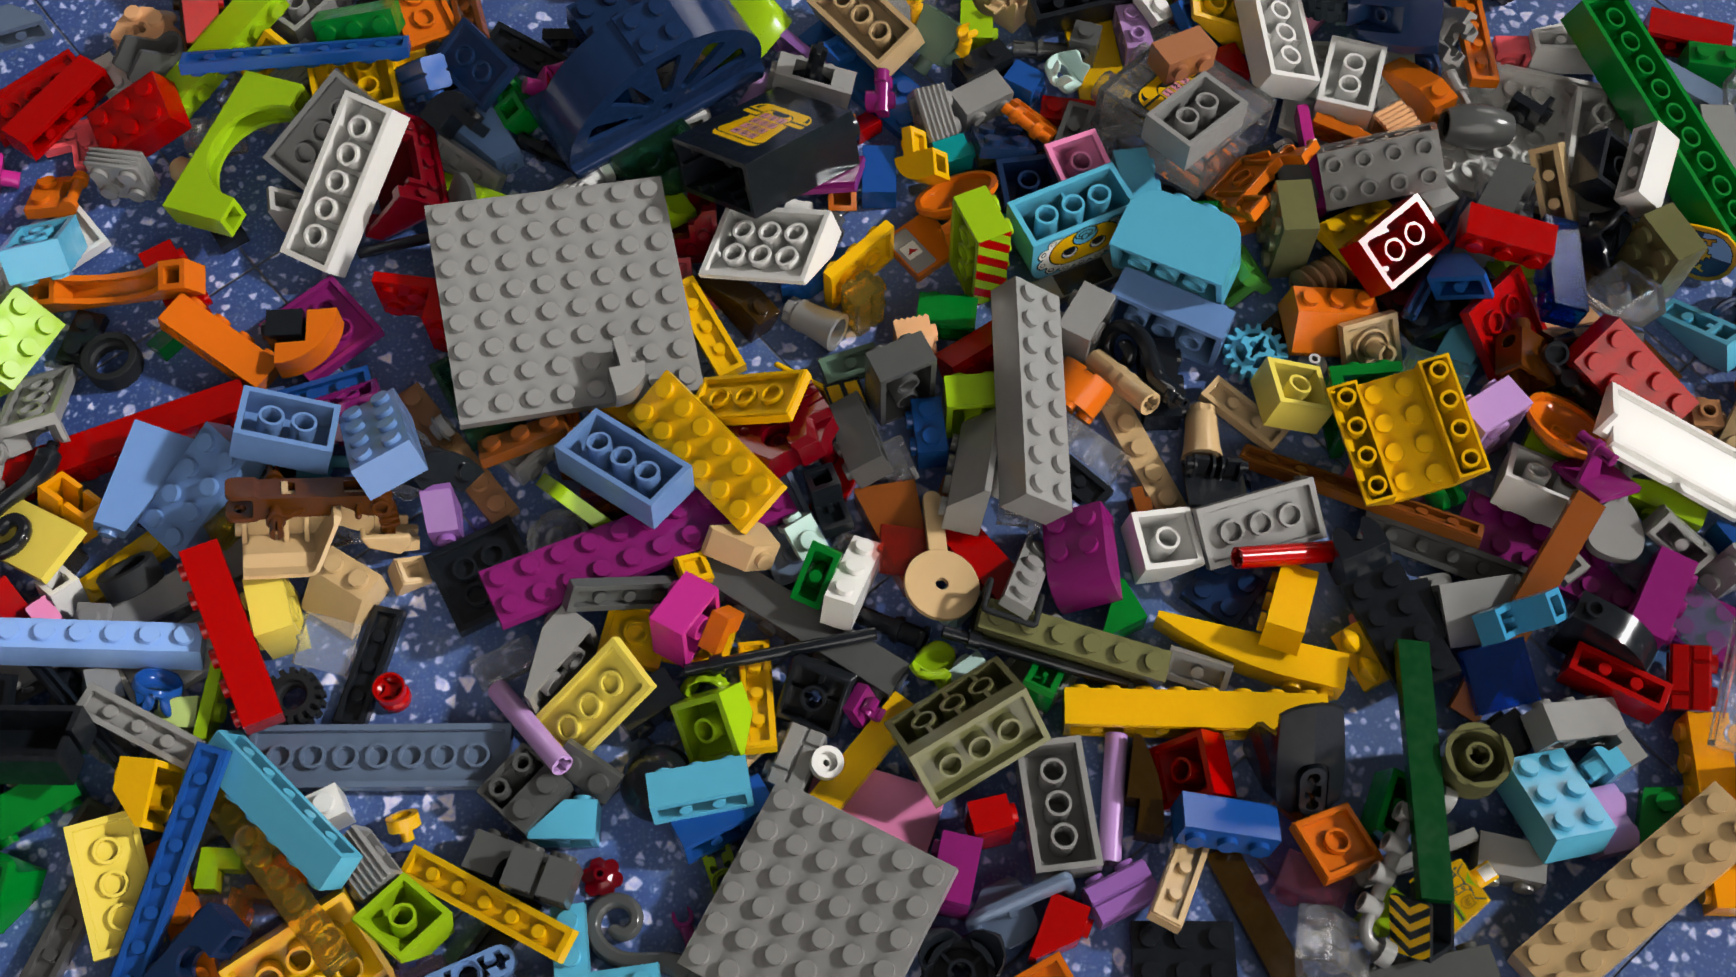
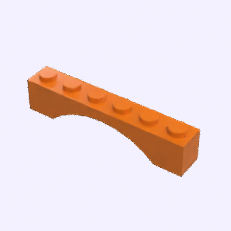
(156, 282)

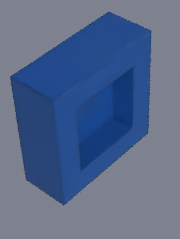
(839, 51)

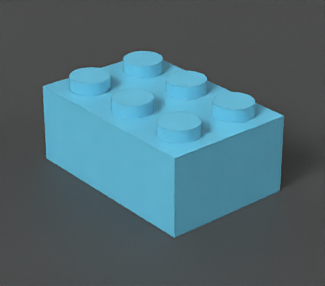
(42, 251)
(1556, 807)

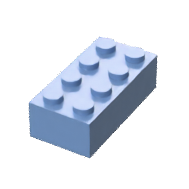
(1168, 311)
(381, 443)
(625, 468)
(196, 490)

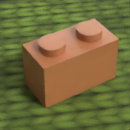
(1182, 55)

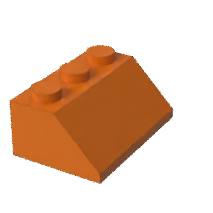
(1312, 317)

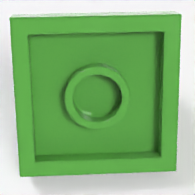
(1248, 279)

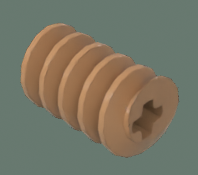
(1325, 272)

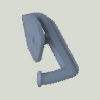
(1008, 908)

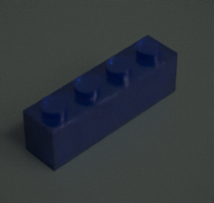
(1562, 281)

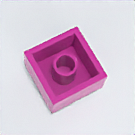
(682, 617)

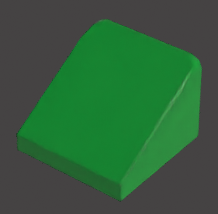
(164, 345)

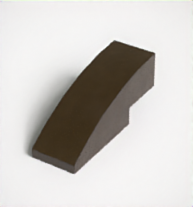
(1144, 793)

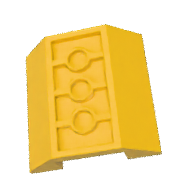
(1408, 432)

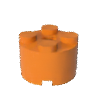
(1084, 391)

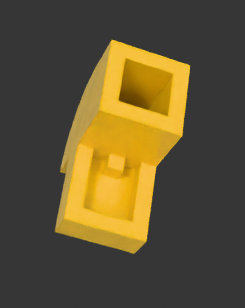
(921, 163)

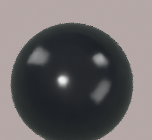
(647, 760)

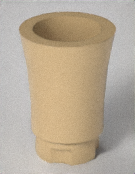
(1201, 431)

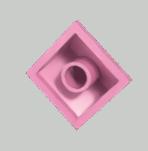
(1076, 154)

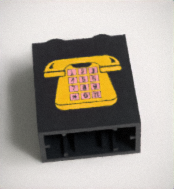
(767, 151)

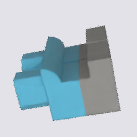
(1612, 760)

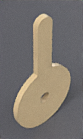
(940, 565)

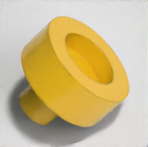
(403, 823)

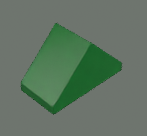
(1125, 615)
(1042, 686)

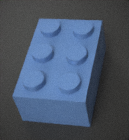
(284, 430)

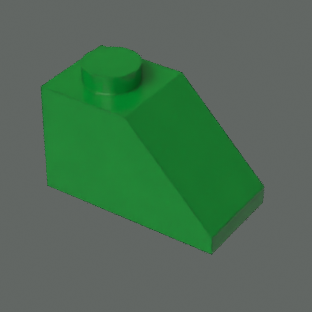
(816, 574)

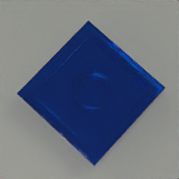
(1499, 676)

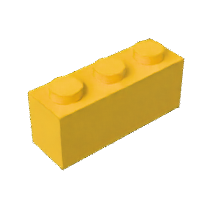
(1287, 608)

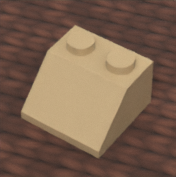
(344, 589)

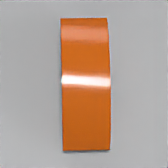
(322, 336)

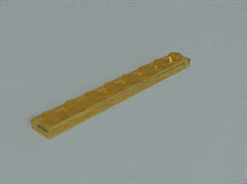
(283, 888)

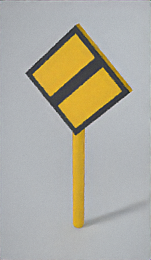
(836, 390)

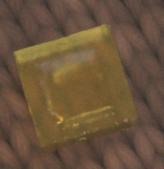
(221, 529)

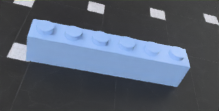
(101, 644)

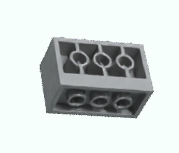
(1381, 166)

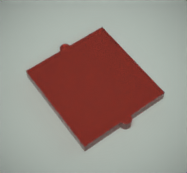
(899, 547)

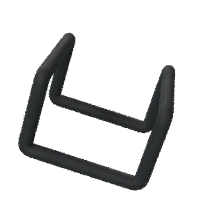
(984, 598)

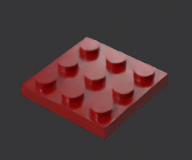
(1491, 317)

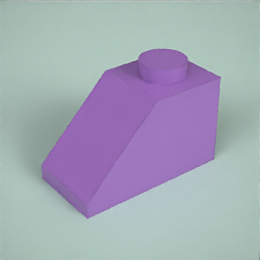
(442, 514)

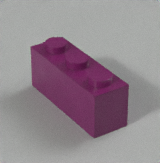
(1662, 593)

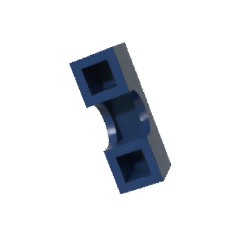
(212, 931)

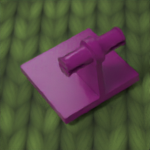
(1596, 474)

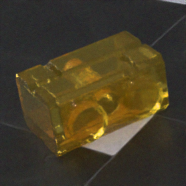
(863, 301)

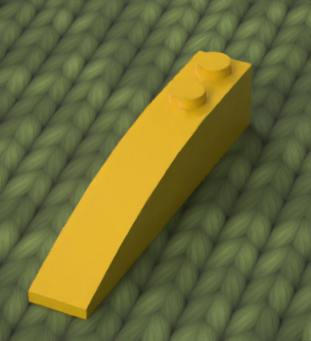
(1310, 670)

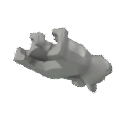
(1455, 23)

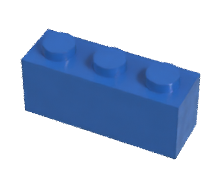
(1225, 824)
(712, 832)

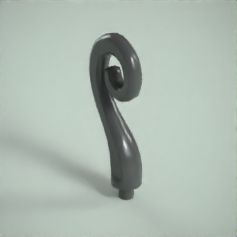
(618, 958)

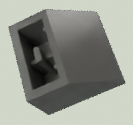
(524, 790)

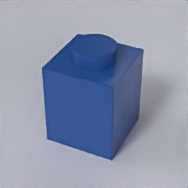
(1025, 82)

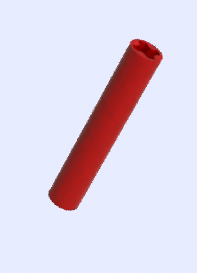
(1282, 554)

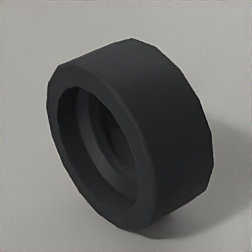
(100, 346)
(130, 577)

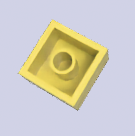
(1291, 395)
(273, 614)

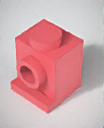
(1512, 50)

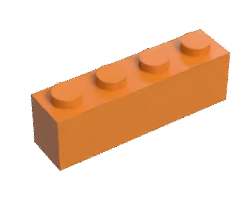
(217, 342)

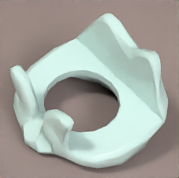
(1070, 66)

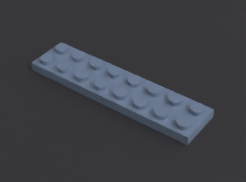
(387, 755)

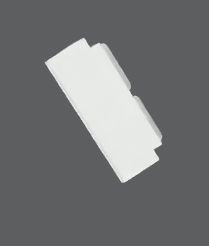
(1669, 450)

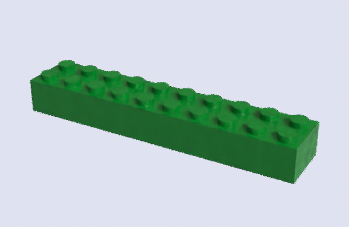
(1648, 91)

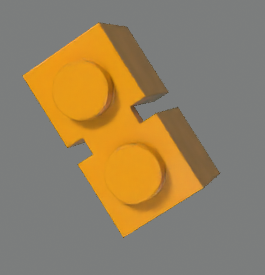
(67, 500)

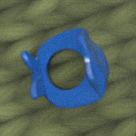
(155, 685)

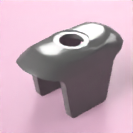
(142, 54)

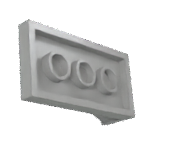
(36, 409)
(1262, 517)

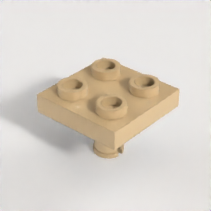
(1370, 338)

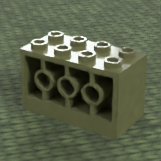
(968, 731)

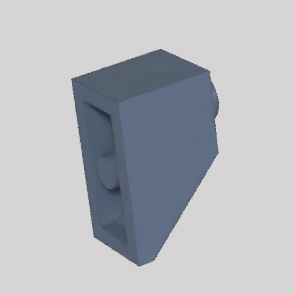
(21, 27)

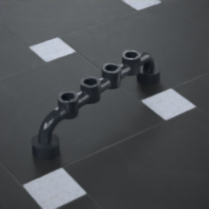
(1554, 356)

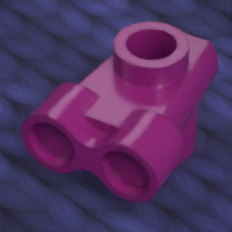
(882, 98)

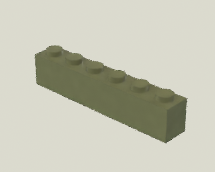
(1080, 644)

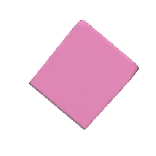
(42, 608)

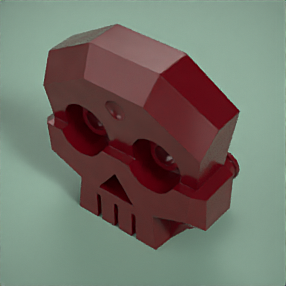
(795, 442)

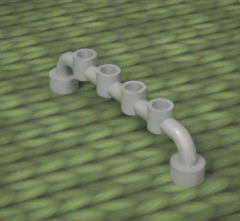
(1384, 875)

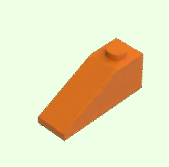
(1419, 89)

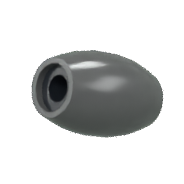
(1476, 126)

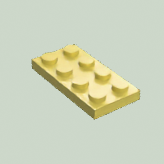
(597, 697)
(109, 877)

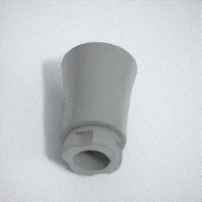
(816, 322)

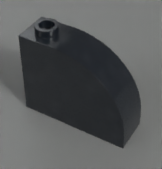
(1606, 629)

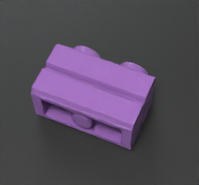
(1119, 893)

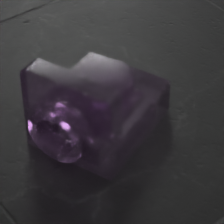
(423, 966)

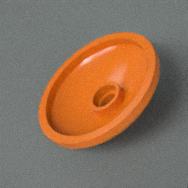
(937, 199)
(1558, 422)

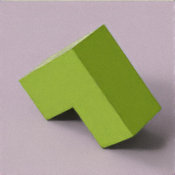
(212, 867)

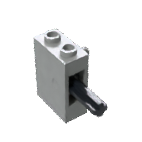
(812, 76)

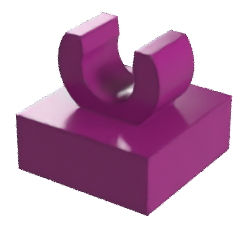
(863, 706)

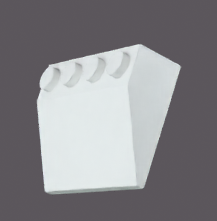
(773, 248)

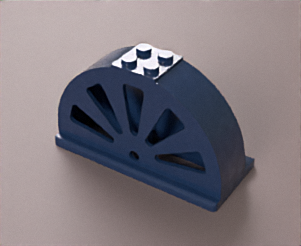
(623, 50)

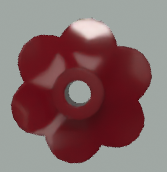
(607, 882)

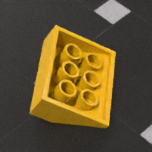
(283, 955)

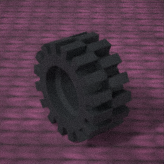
(314, 695)

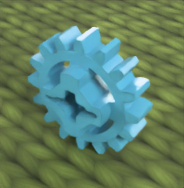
(1245, 343)

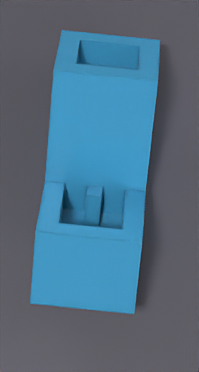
(1520, 616)

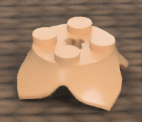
(144, 23)

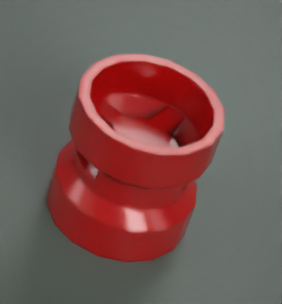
(387, 687)

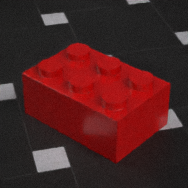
(141, 116)
(1394, 245)

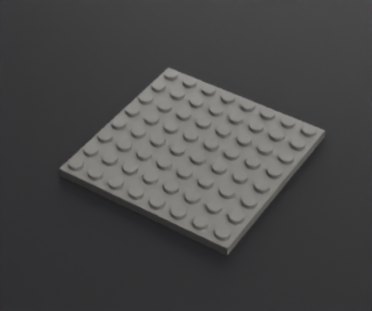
(543, 288)

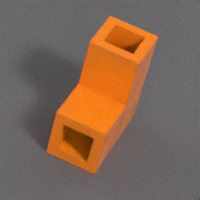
(718, 628)

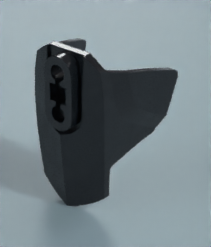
(1300, 757)

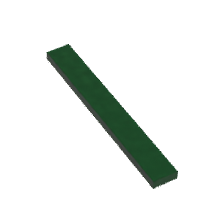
(1423, 772)

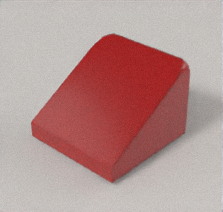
(869, 126)

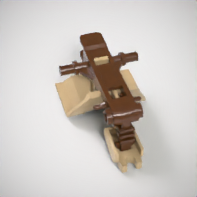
(294, 520)

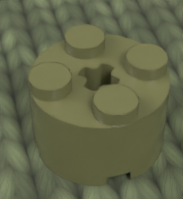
(1475, 760)

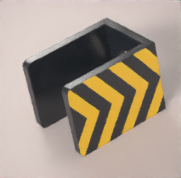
(1421, 927)

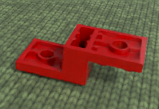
(414, 297)

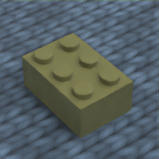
(1288, 227)
(1663, 247)

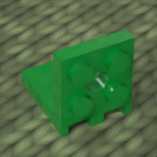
(1348, 372)

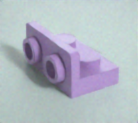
(1129, 30)

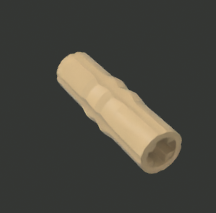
(1123, 381)

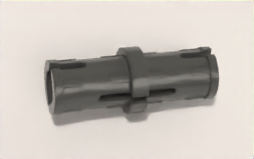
(1037, 49)

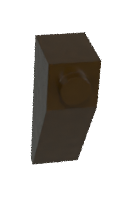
(742, 304)

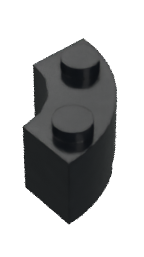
(446, 467)

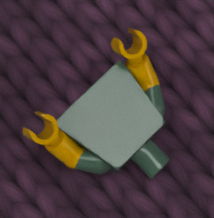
(943, 36)

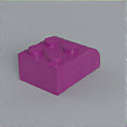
(1082, 559)

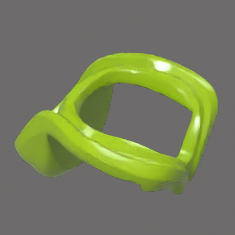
(934, 663)

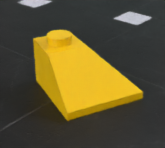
(147, 790)

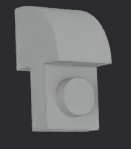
(628, 375)

